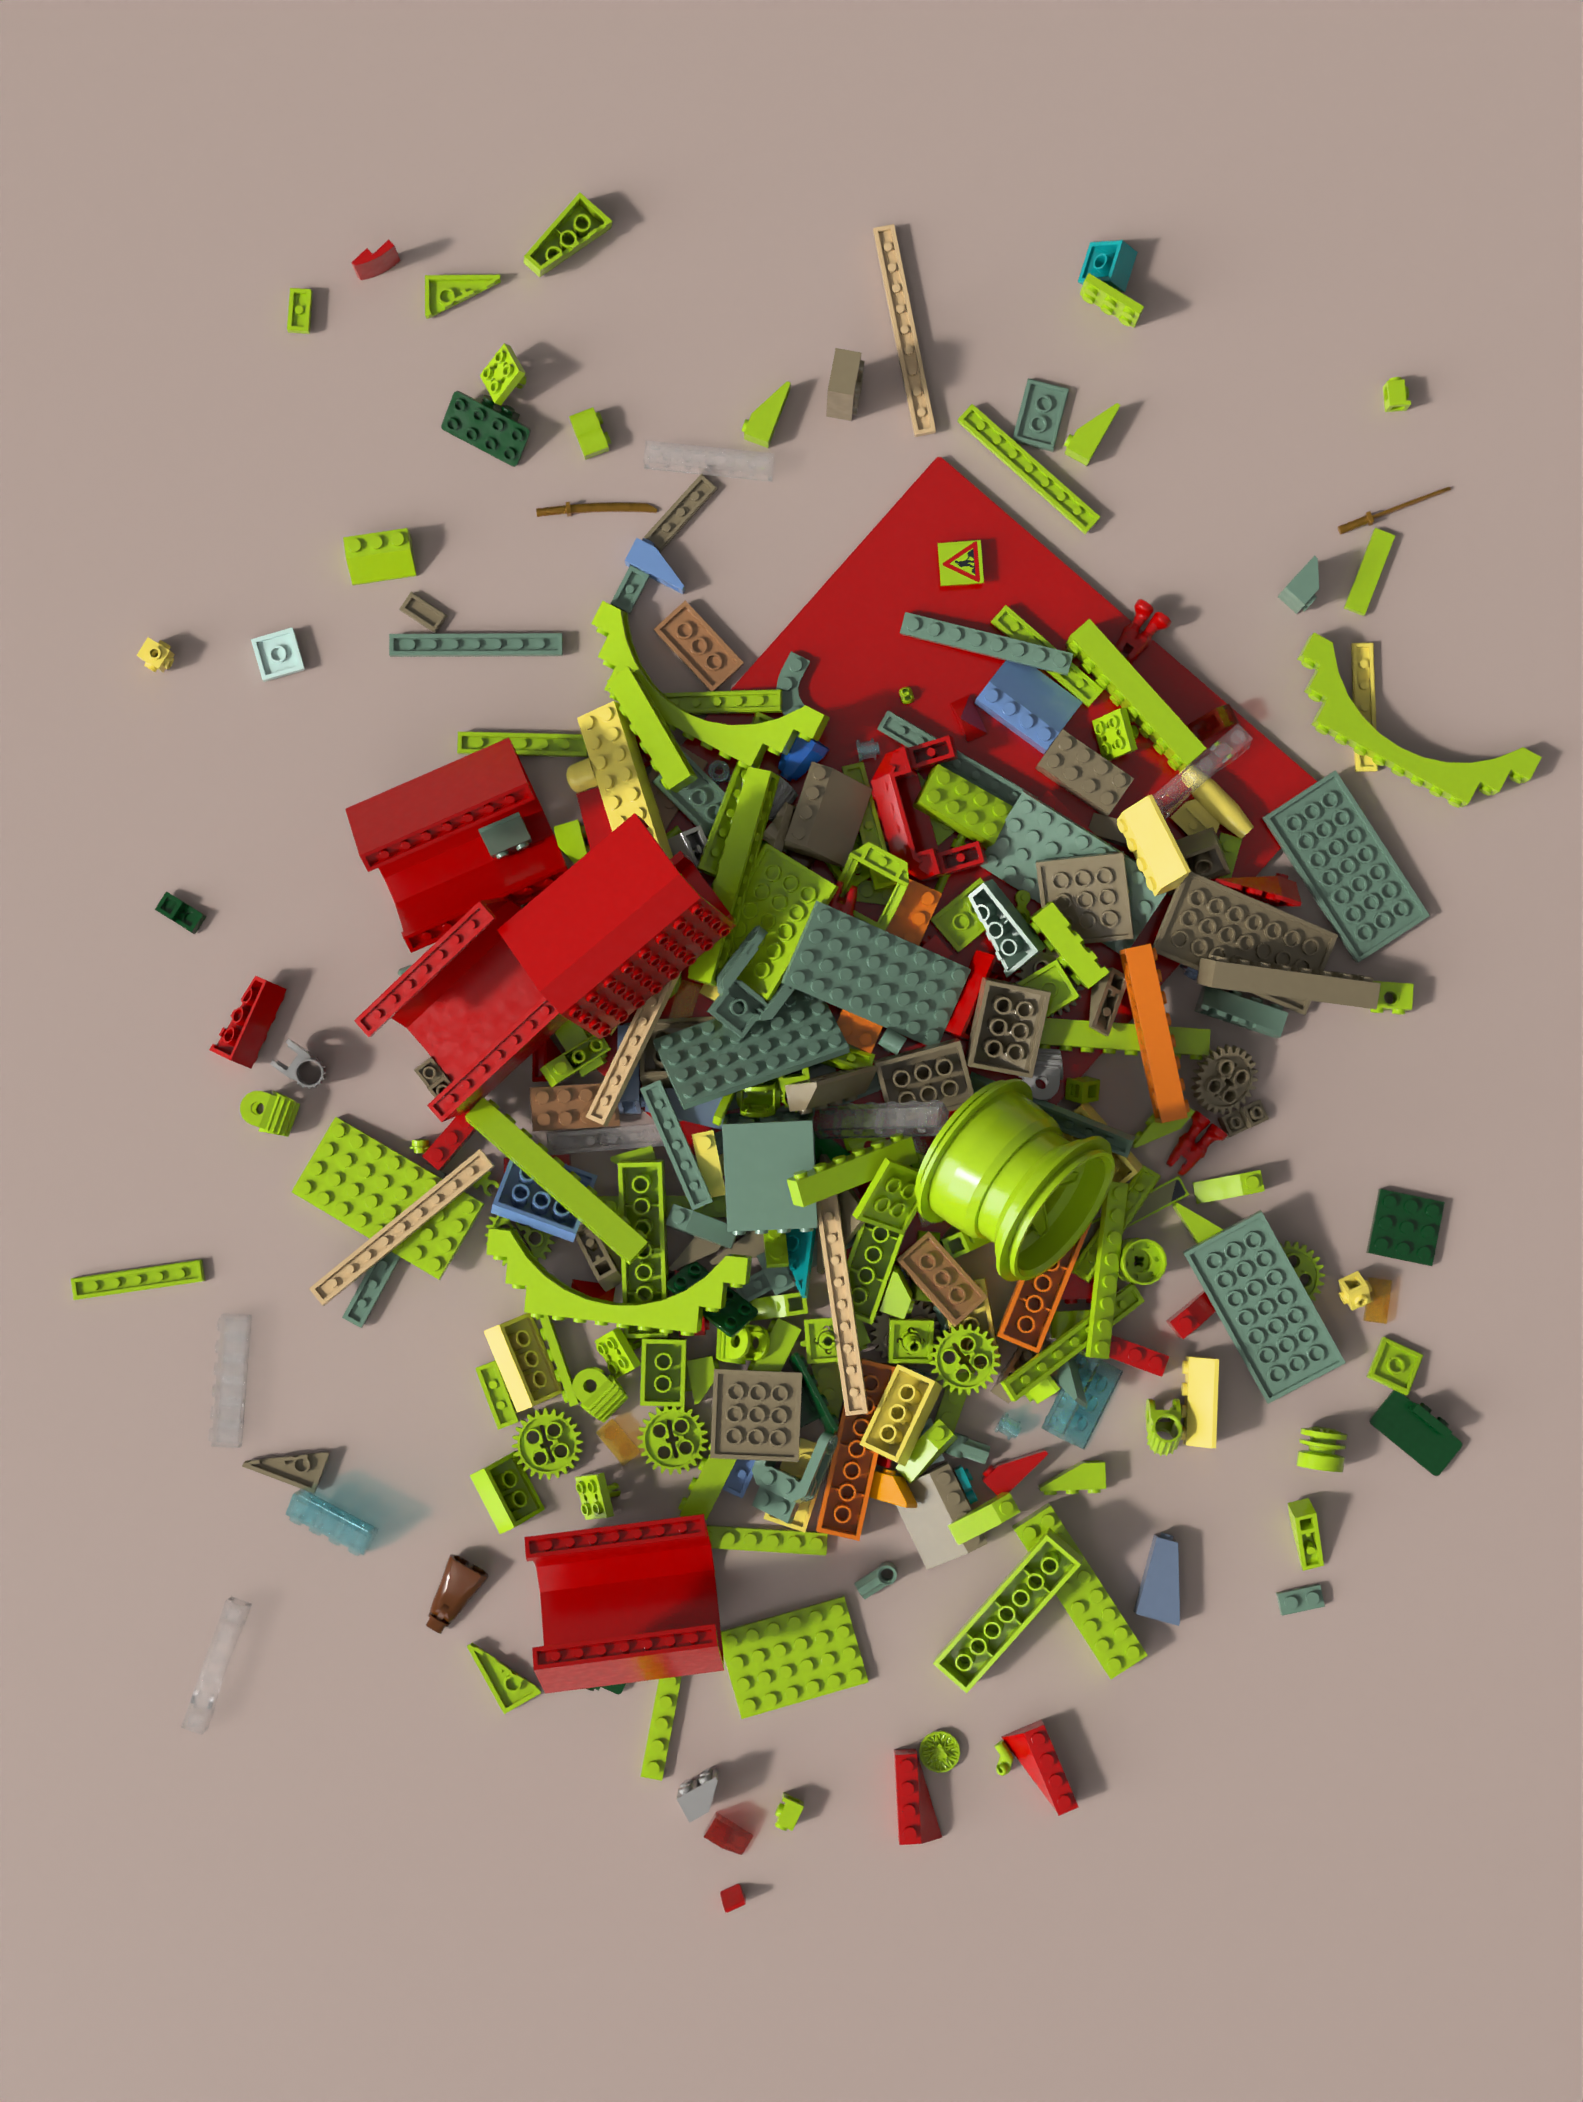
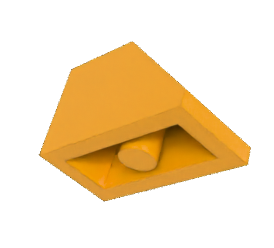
(892, 1489)

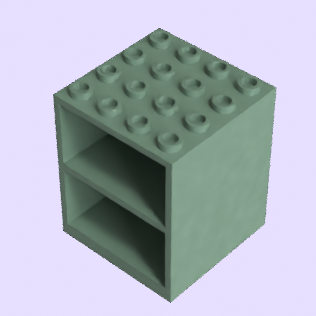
(758, 1162)

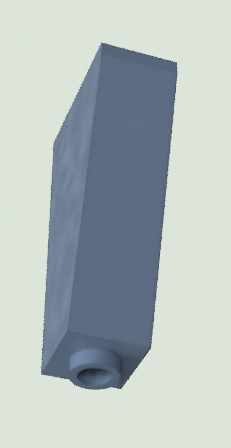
(630, 1100)
(699, 1114)
(1159, 1587)

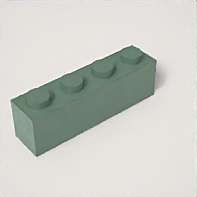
(1005, 927)
(1241, 1011)

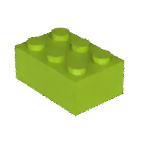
(663, 1372)

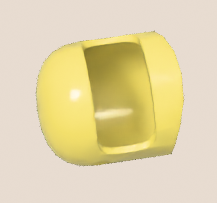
(581, 776)

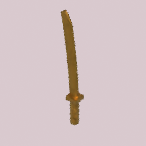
(595, 507)
(1369, 518)

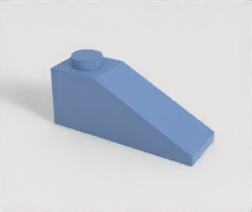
(649, 560)

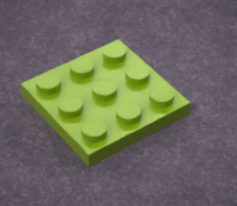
(890, 1197)

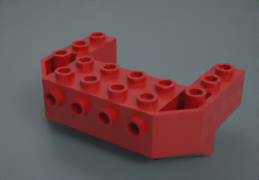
(908, 829)

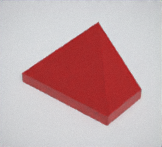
(968, 718)
(542, 1056)
(593, 1289)

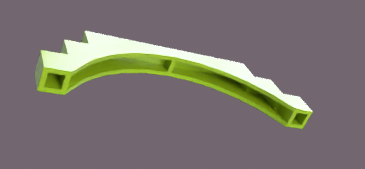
(1345, 723)
(741, 742)
(552, 1297)

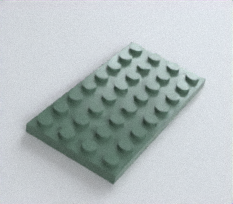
(1041, 833)
(1345, 866)
(875, 975)
(716, 1062)
(1264, 1307)

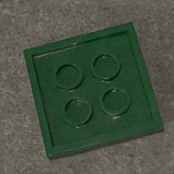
(1405, 1227)

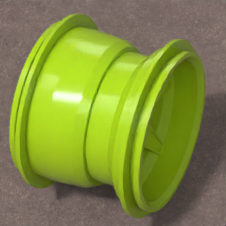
(1014, 1179)

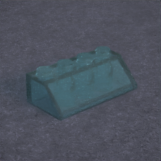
(1071, 1420)
(331, 1522)

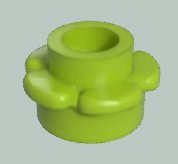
(420, 1145)

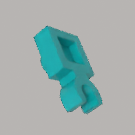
(964, 1478)

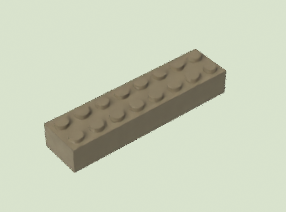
(1288, 981)

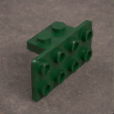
(487, 426)
(729, 1319)
(812, 1403)
(1416, 1432)

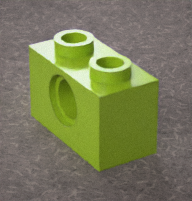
(1402, 997)

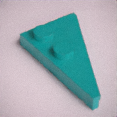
(800, 1255)

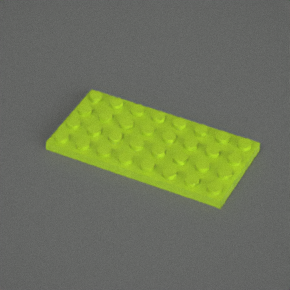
(372, 1185)

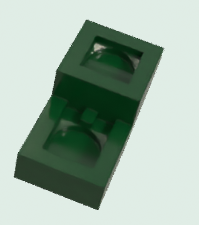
(180, 912)

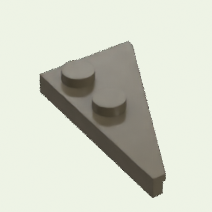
(297, 1470)

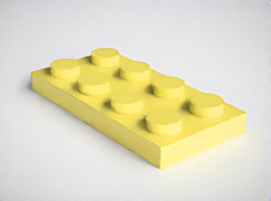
(797, 1469)

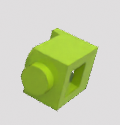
(1396, 395)
(1082, 1089)
(788, 1812)

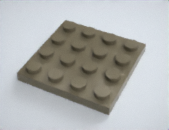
(1089, 894)
(756, 1415)

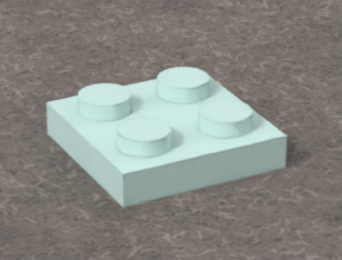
(278, 654)

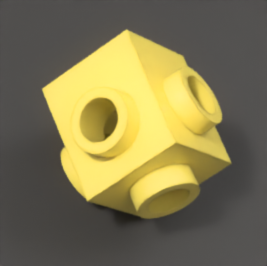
(156, 655)
(1354, 1291)

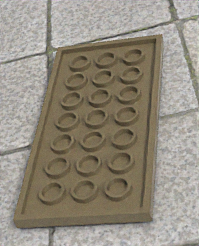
(1226, 923)

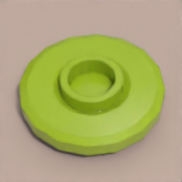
(939, 1751)

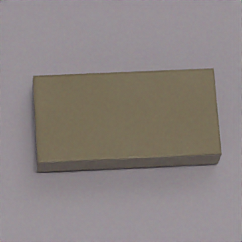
(423, 612)

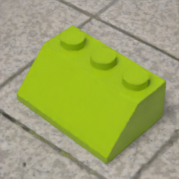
(380, 556)
(507, 1493)

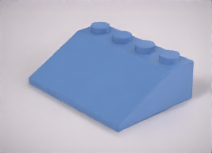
(1028, 704)
(529, 1204)

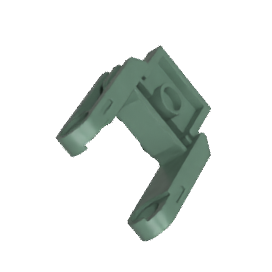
(738, 1004)
(782, 1492)

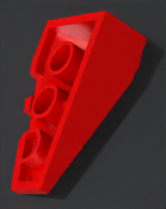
(1272, 890)

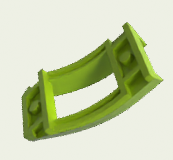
(885, 864)

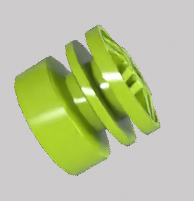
(1150, 1261)
(1322, 1449)

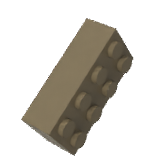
(845, 384)
(1084, 773)

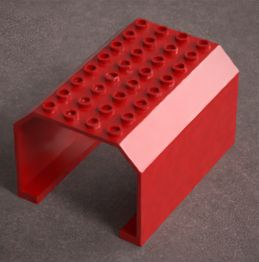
(431, 845)
(616, 928)
(469, 1007)
(626, 1604)

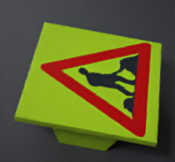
(960, 563)

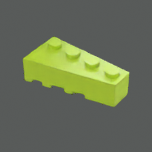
(569, 233)
(1067, 945)

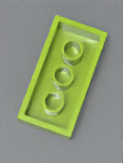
(962, 806)

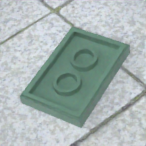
(1040, 415)

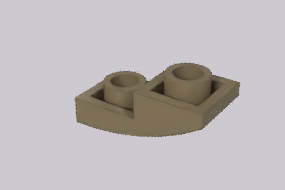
(432, 1076)
(1243, 1118)

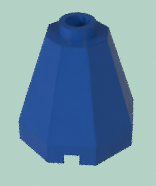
(800, 758)

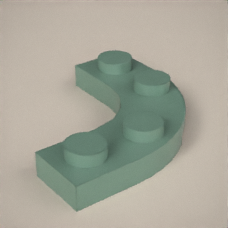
(789, 682)

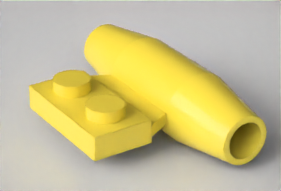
(1210, 809)

